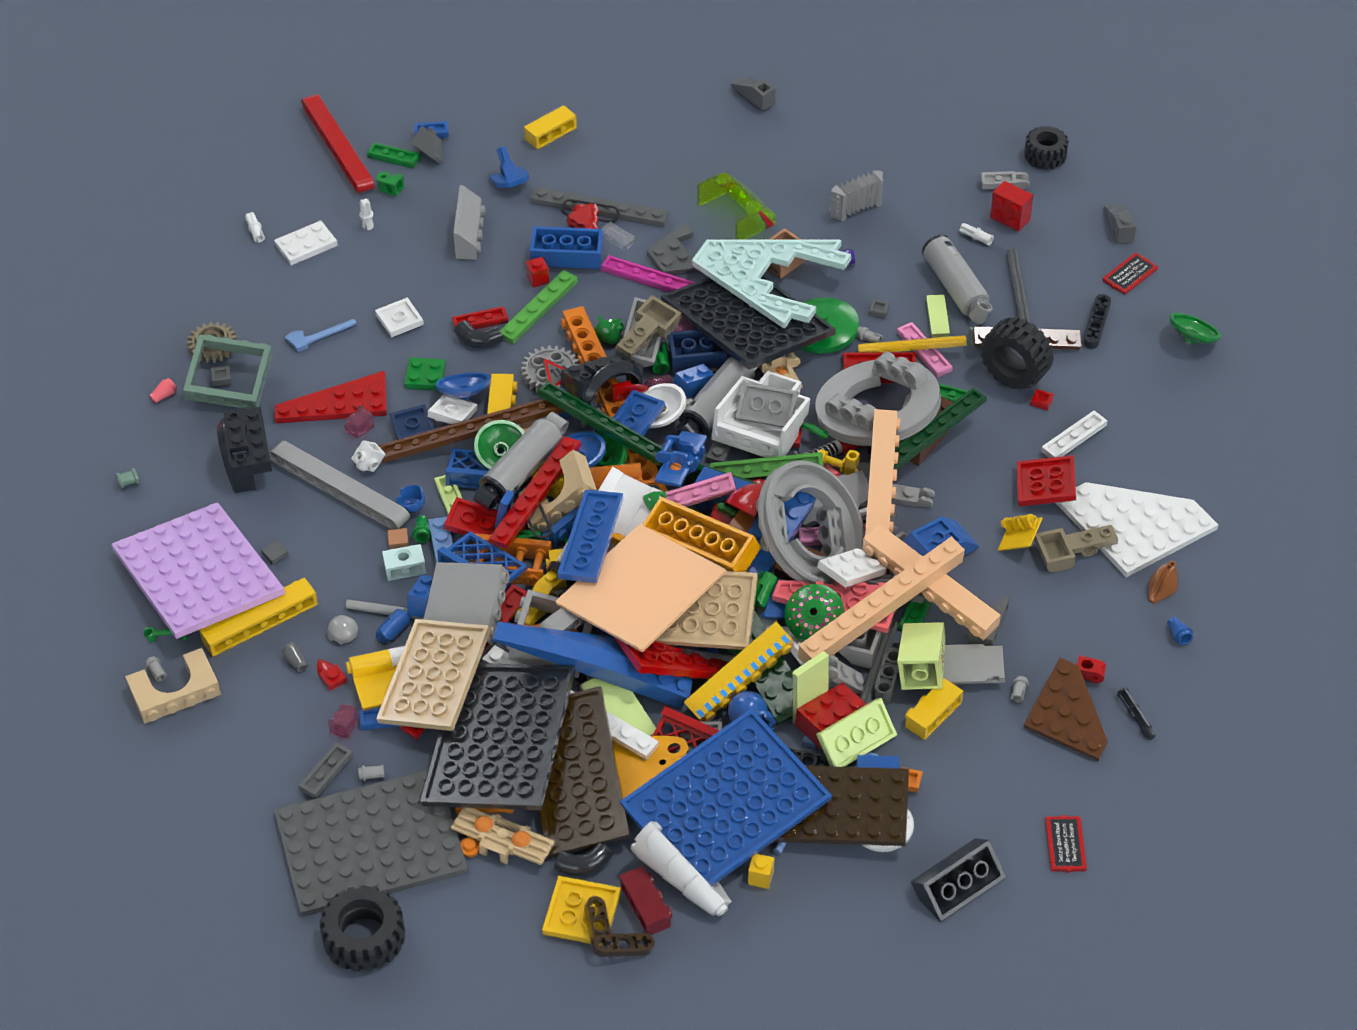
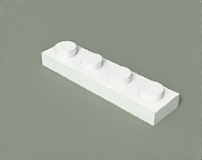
(1074, 435)

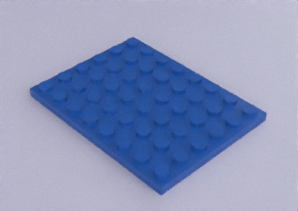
(728, 797)

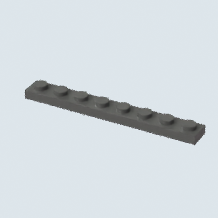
(627, 211)

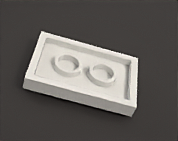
(305, 242)
(851, 567)

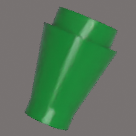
(421, 531)

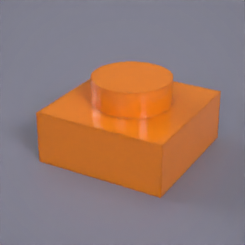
(914, 780)

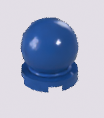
(745, 701)

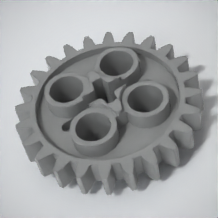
(533, 367)

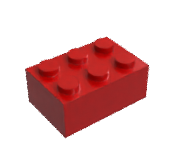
(826, 711)

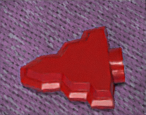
(583, 216)

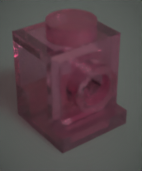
(359, 422)
(343, 721)

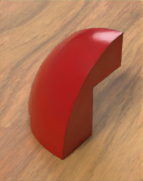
(746, 499)

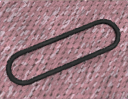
(598, 204)
(547, 522)

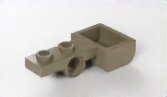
(652, 318)
(1059, 549)

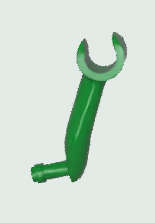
(151, 634)

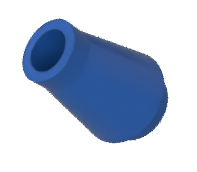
(1180, 632)

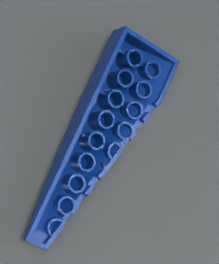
(595, 657)

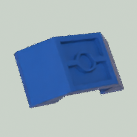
(936, 532)

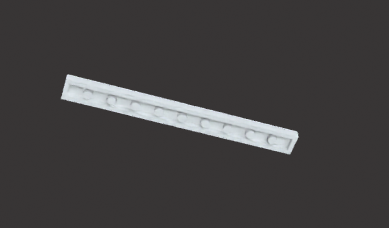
(620, 730)

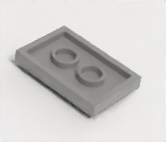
(766, 404)

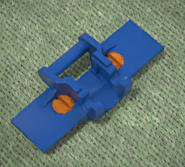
(685, 457)

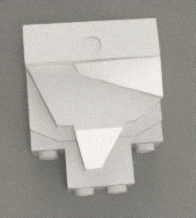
(757, 437)

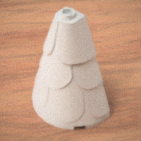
(668, 862)

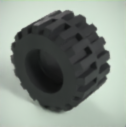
(1046, 147)

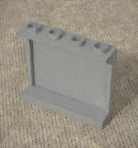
(467, 594)

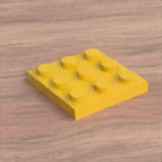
(566, 910)

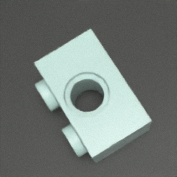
(404, 562)

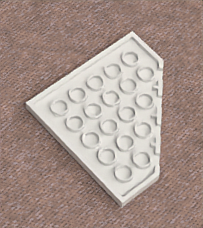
(1144, 522)

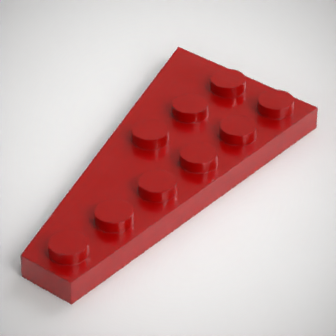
(337, 401)
(670, 660)

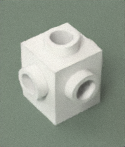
(368, 456)

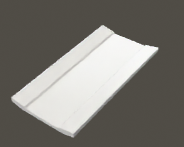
(633, 507)

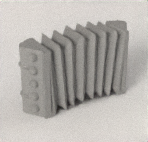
(856, 195)

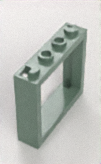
(224, 397)

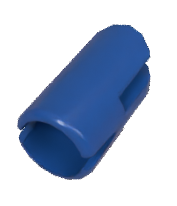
(392, 626)

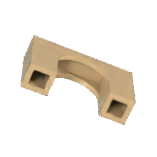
(576, 479)
(156, 704)

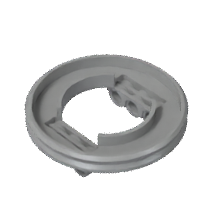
(853, 422)
(838, 519)

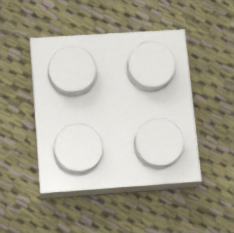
(399, 317)
(452, 410)

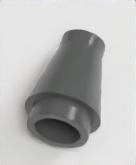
(294, 656)

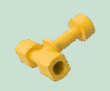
(848, 464)

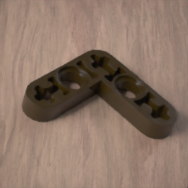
(606, 937)

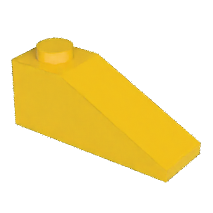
(545, 585)

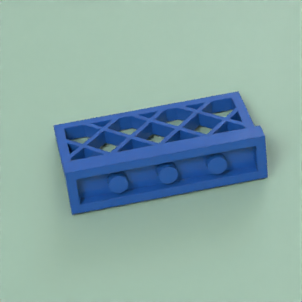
(465, 476)
(446, 555)

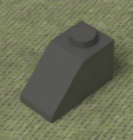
(429, 143)

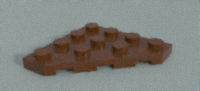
(1067, 712)

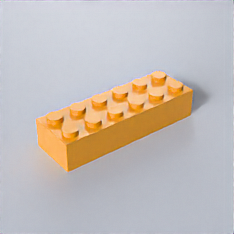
(703, 535)

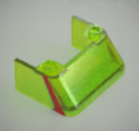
(758, 216)

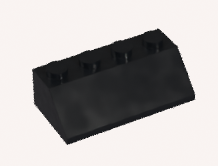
(958, 878)

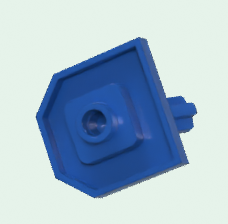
(509, 175)

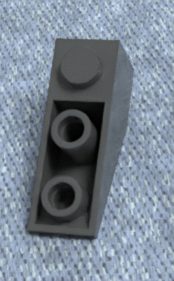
(756, 91)

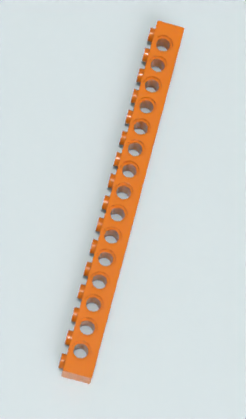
(588, 348)

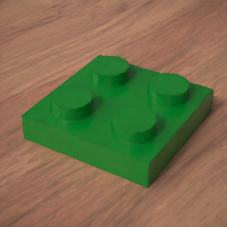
(424, 373)

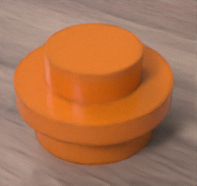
(470, 847)

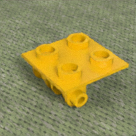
(1019, 531)

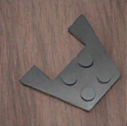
(669, 253)

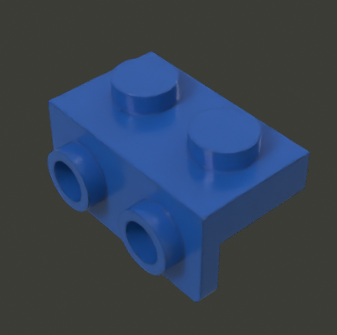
(562, 528)

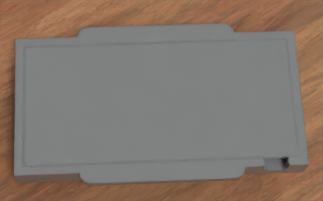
(856, 485)
(973, 664)

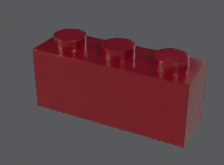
(646, 900)

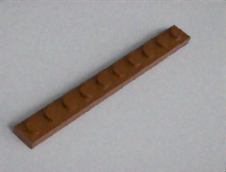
(465, 429)

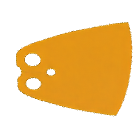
(636, 771)

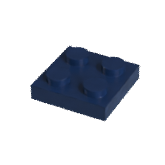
(411, 421)

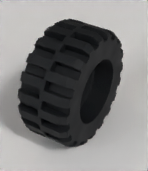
(1024, 339)
(368, 951)

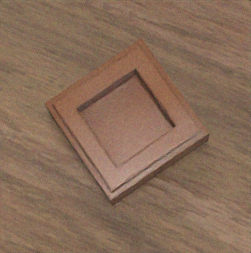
(398, 538)

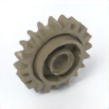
(216, 331)

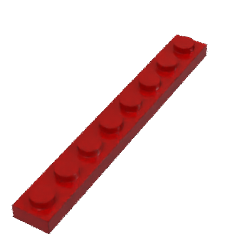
(532, 495)

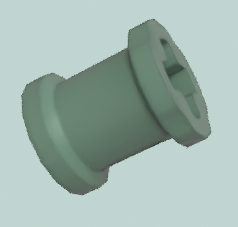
(127, 478)

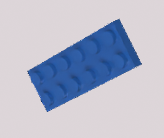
(590, 536)

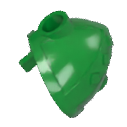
(609, 330)

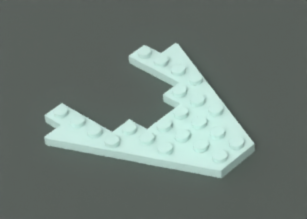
(742, 263)

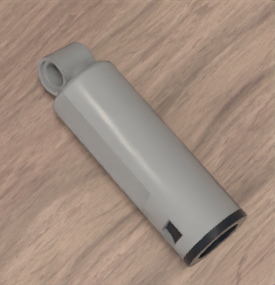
(957, 278)

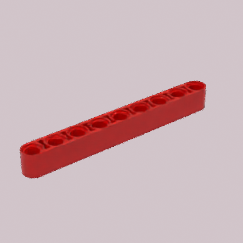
(337, 144)

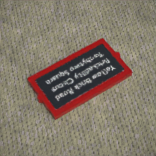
(1130, 273)
(1065, 843)

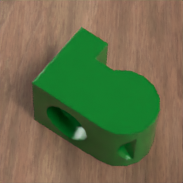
(390, 184)

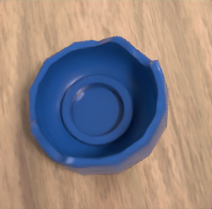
(411, 498)

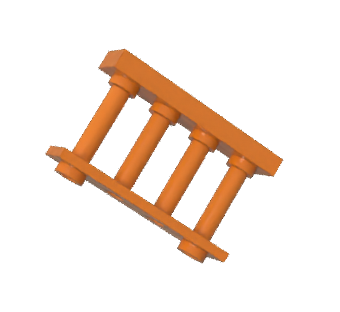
(521, 549)

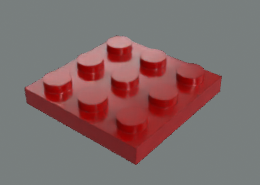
(1046, 481)

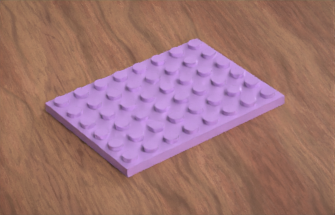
(197, 570)

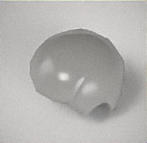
(342, 629)

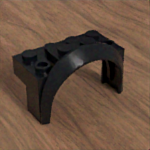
(589, 377)
(233, 438)

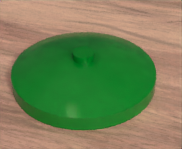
(840, 316)

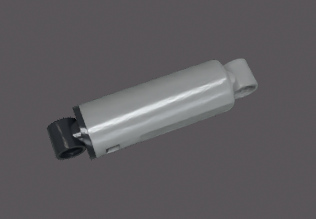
(700, 412)
(521, 460)

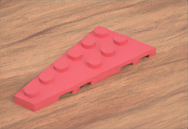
(850, 596)

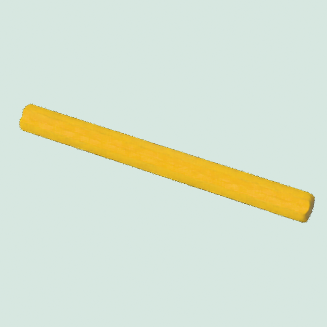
(916, 344)

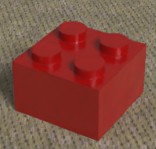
(1011, 206)

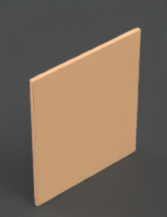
(642, 588)

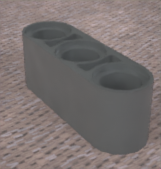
(887, 676)

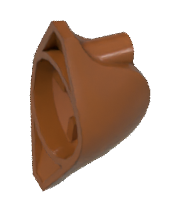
(1163, 582)

